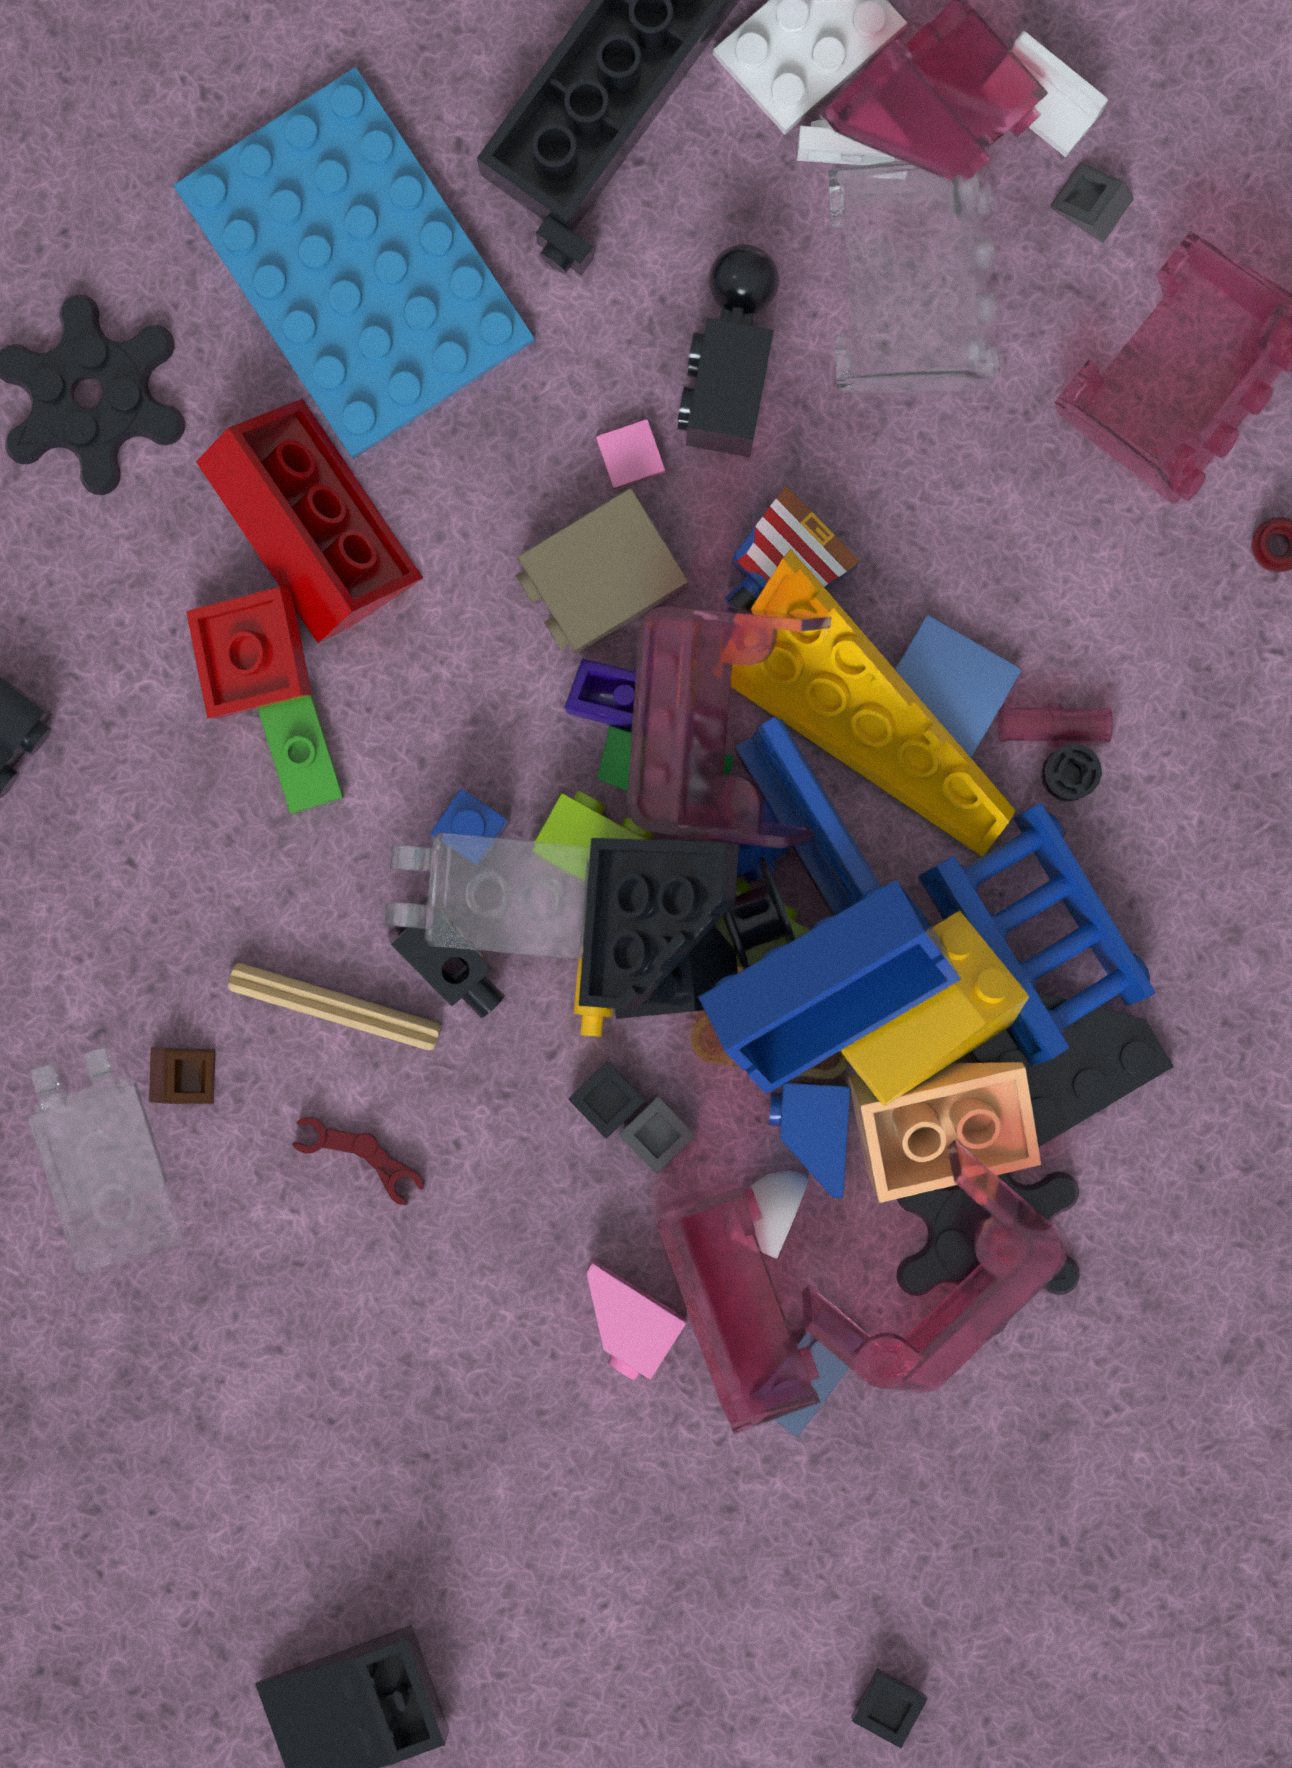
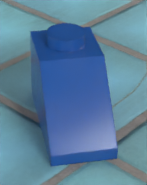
(814, 1128)

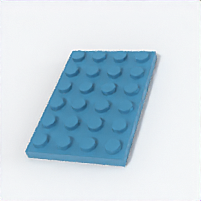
(354, 263)

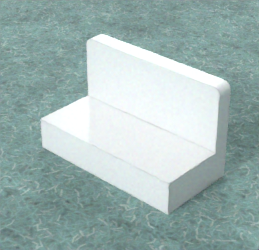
(1070, 102)

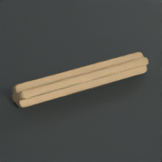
(334, 1006)

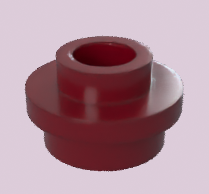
(1260, 544)

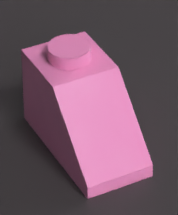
(631, 1323)

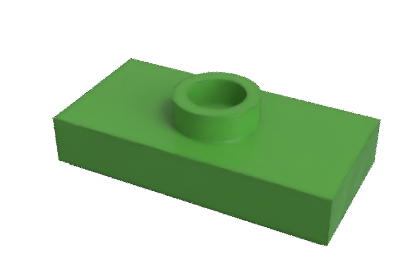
(300, 754)

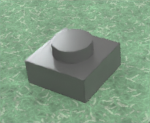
(657, 1134)

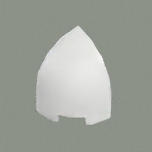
(778, 1201)

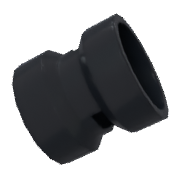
(1061, 776)

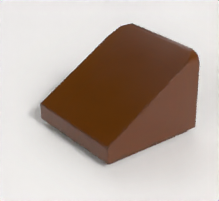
(182, 1075)

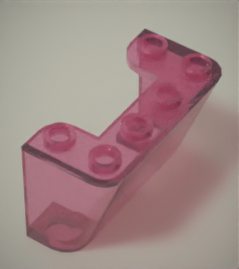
(1187, 371)

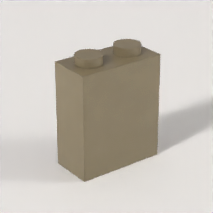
(600, 573)

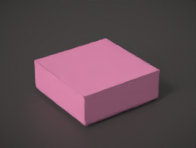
(630, 454)

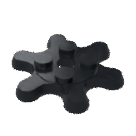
(122, 412)
(950, 1224)

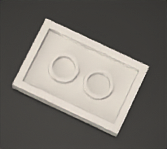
(804, 50)

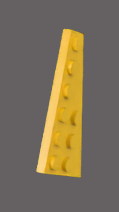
(864, 714)

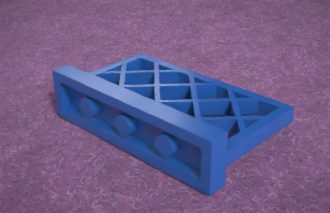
(800, 801)

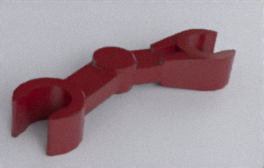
(366, 1147)

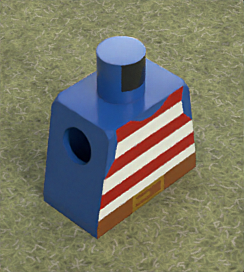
(786, 526)

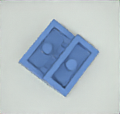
(957, 680)

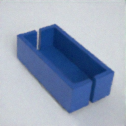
(829, 987)

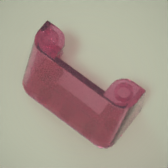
(940, 96)

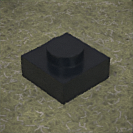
(563, 247)
(607, 1099)
(889, 1708)

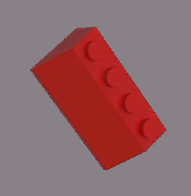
(308, 518)

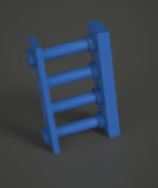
(955, 889)

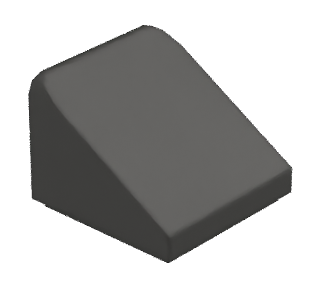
(1093, 201)

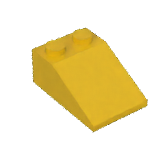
(946, 1024)

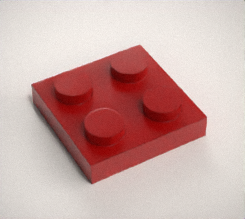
(249, 652)

